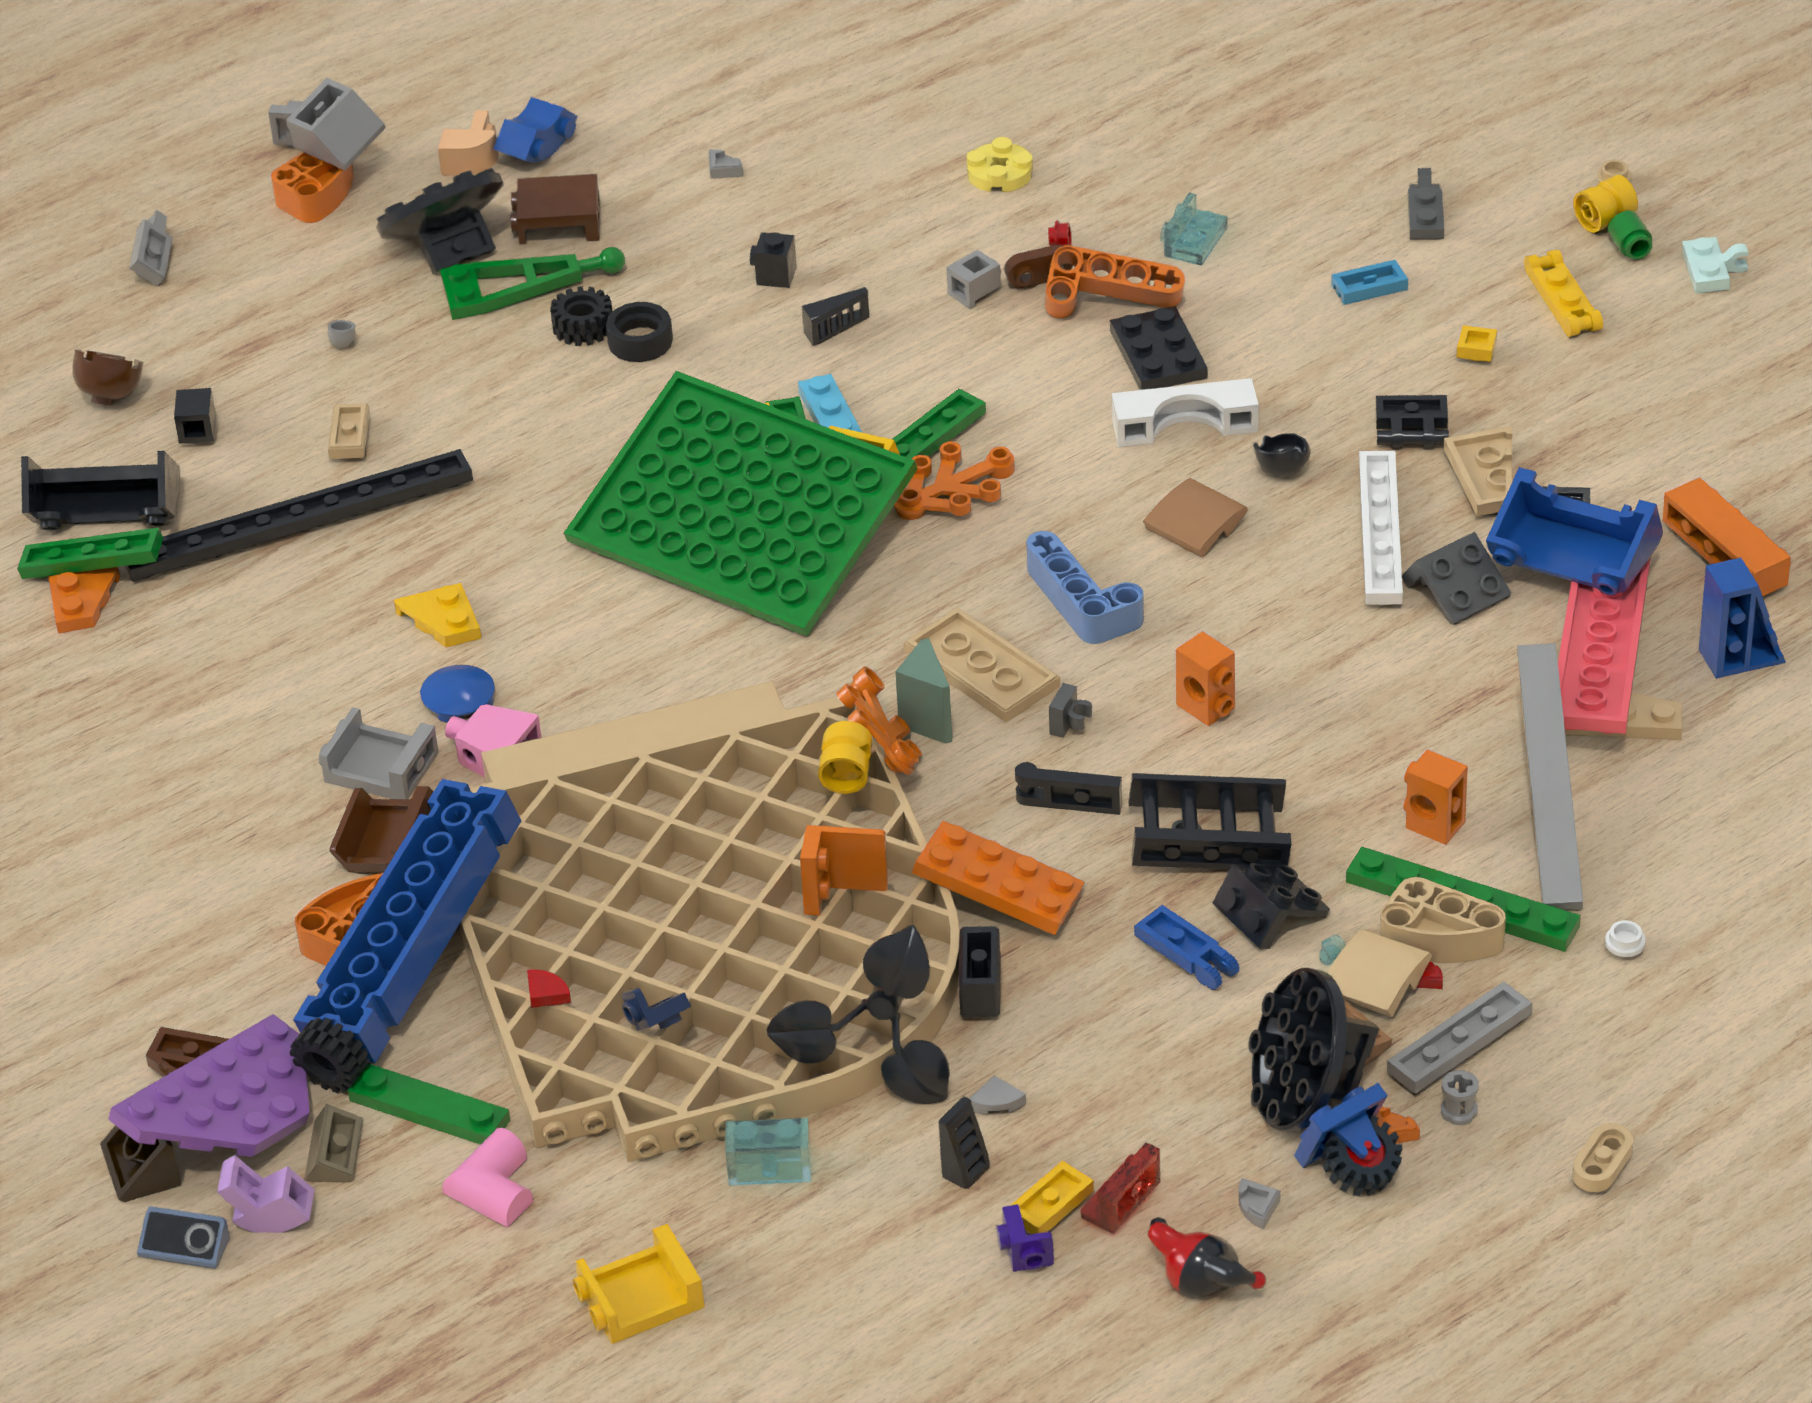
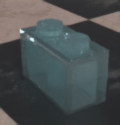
(768, 1151)

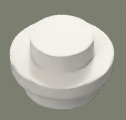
(1625, 939)

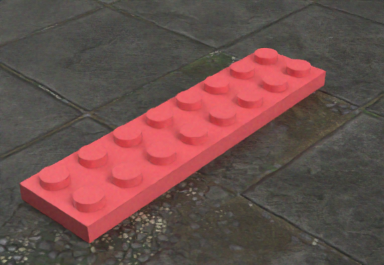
(1600, 655)

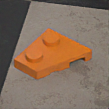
(80, 597)

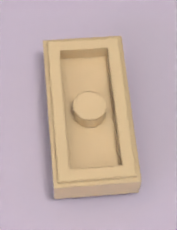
(348, 431)

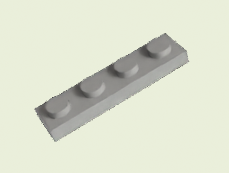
(1459, 1037)

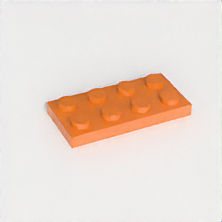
(998, 877)

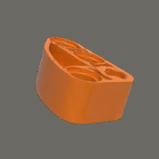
(310, 187)
(328, 917)

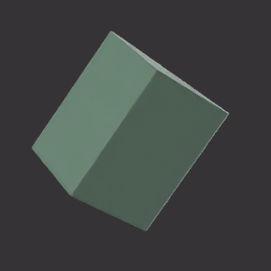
(924, 694)

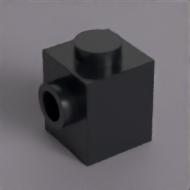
(774, 259)
(195, 415)

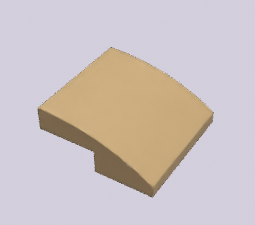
(1378, 971)

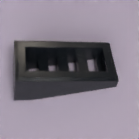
(817, 319)
(962, 1145)

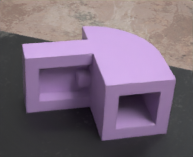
(265, 1203)

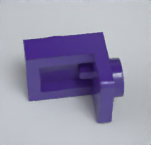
(1023, 1250)

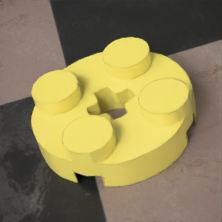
(999, 165)

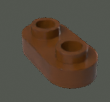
(1034, 264)

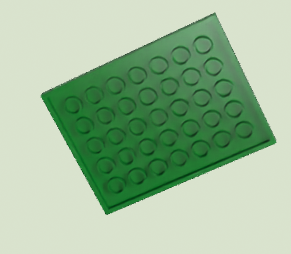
(741, 502)

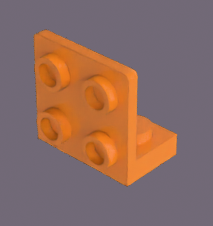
(842, 861)

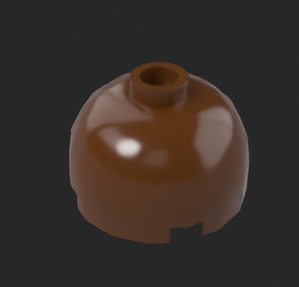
(105, 375)

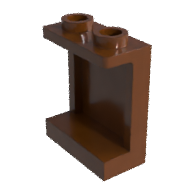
(556, 203)
(375, 829)

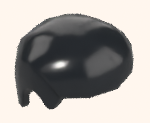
(1282, 454)

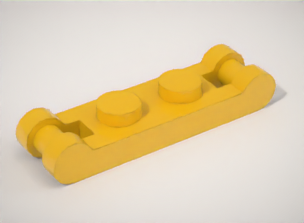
(1562, 293)

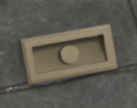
(333, 1146)

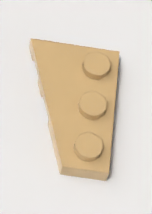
(1483, 466)

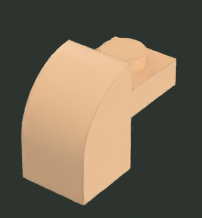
(469, 149)

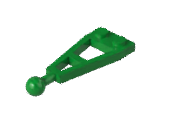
(464, 291)

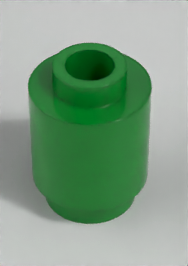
(1630, 235)

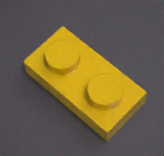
(1053, 1197)

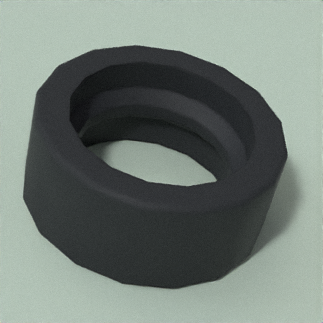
(641, 347)

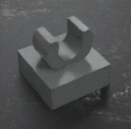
(1067, 711)

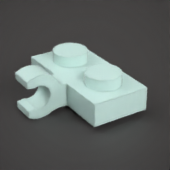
(1709, 266)

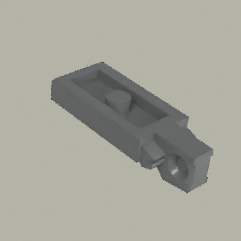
(1425, 207)

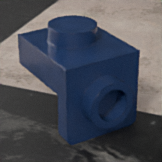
(662, 1013)

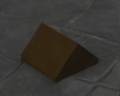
(139, 1167)

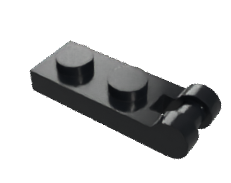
(1068, 790)

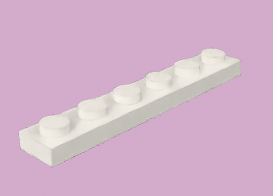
(1380, 528)

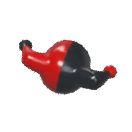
(1200, 1261)

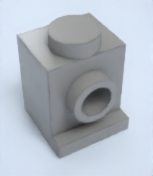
(973, 278)

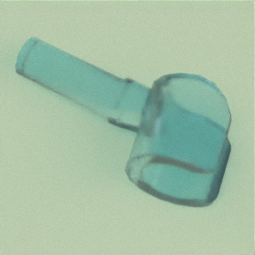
(1331, 948)

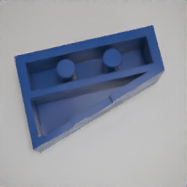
(1735, 622)

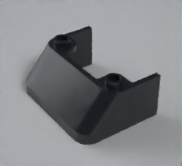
(100, 493)

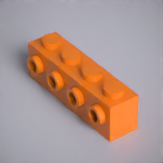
(1724, 534)

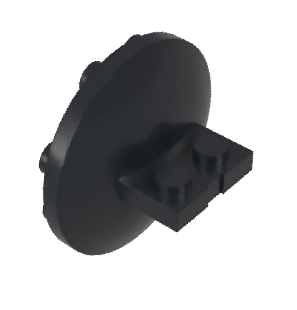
(446, 219)
(1306, 1049)

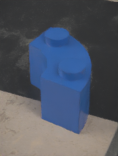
(536, 131)

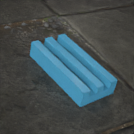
(1369, 282)

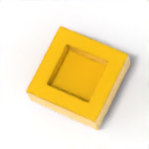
(1476, 343)

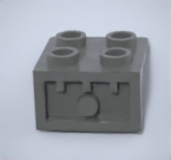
(1460, 578)

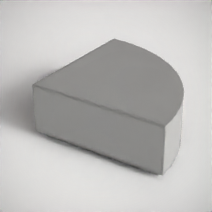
(724, 166)
(997, 1096)
(1257, 1202)

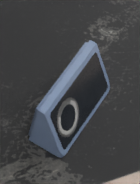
(183, 1237)

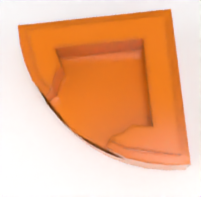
(1405, 1127)

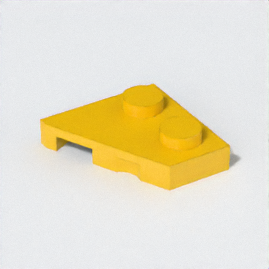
(442, 613)

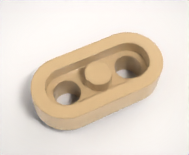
(1596, 1163)

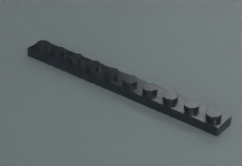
(307, 512)

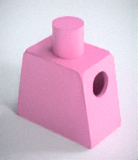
(488, 730)

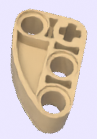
(1443, 922)

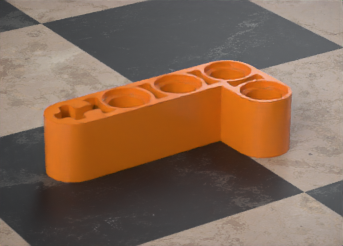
(1114, 284)

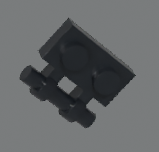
(1411, 412)

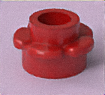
(1060, 234)

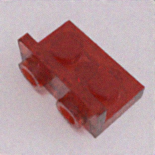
(1124, 1190)

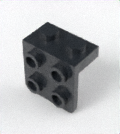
(1262, 897)

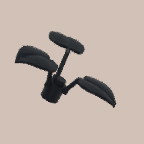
(898, 970)

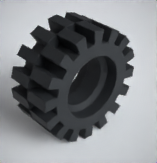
(580, 315)
(329, 1055)

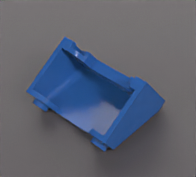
(1573, 536)

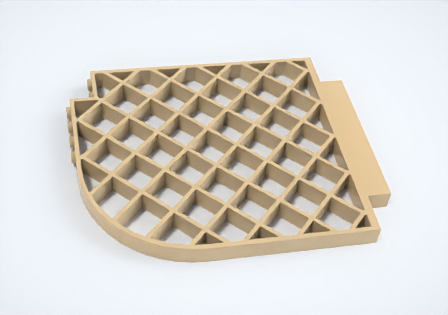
(660, 754)

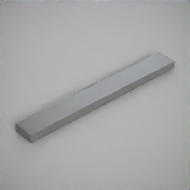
(1549, 776)

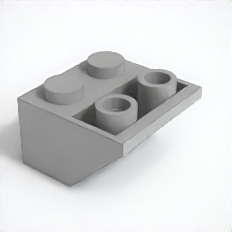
(334, 124)

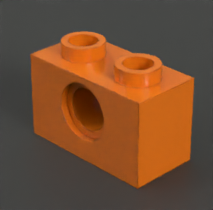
(1205, 678)
(1435, 796)

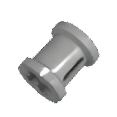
(1453, 1099)

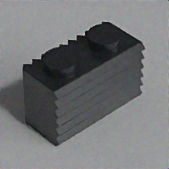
(979, 971)

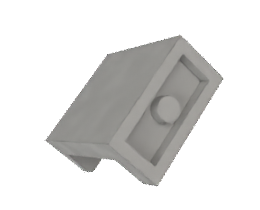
(377, 758)

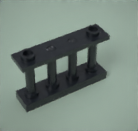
(1207, 848)

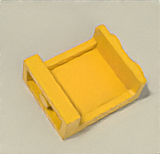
(640, 1288)

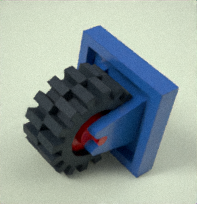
(1352, 1143)

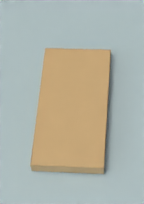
(986, 665)

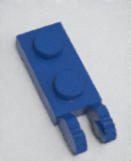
(1186, 946)

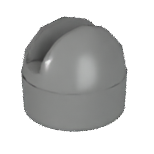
(341, 333)

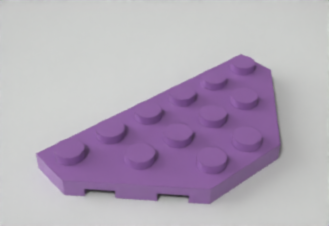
(229, 1097)

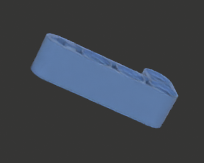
(1091, 612)

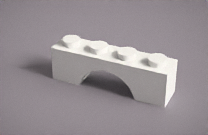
(1223, 405)

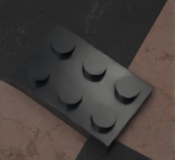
(1158, 349)

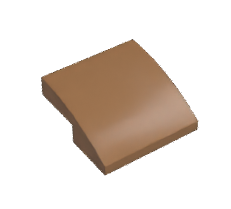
(1194, 516)

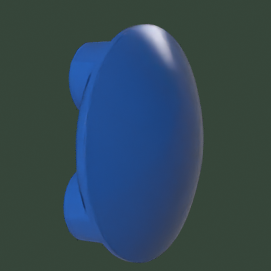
(457, 691)

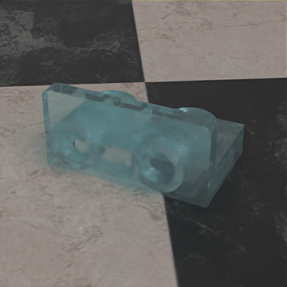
(1192, 232)

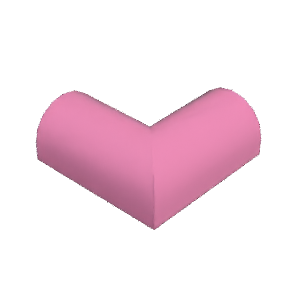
(484, 1182)

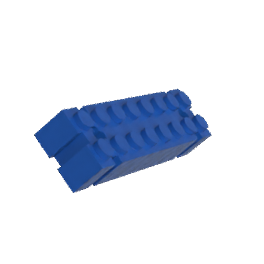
(412, 913)

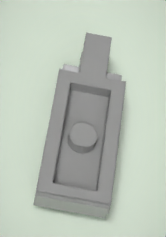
(151, 249)

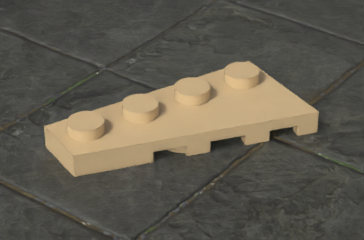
(1648, 719)

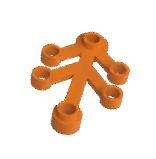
(916, 499)
(866, 685)

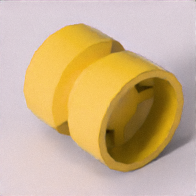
(1599, 204)
(845, 757)

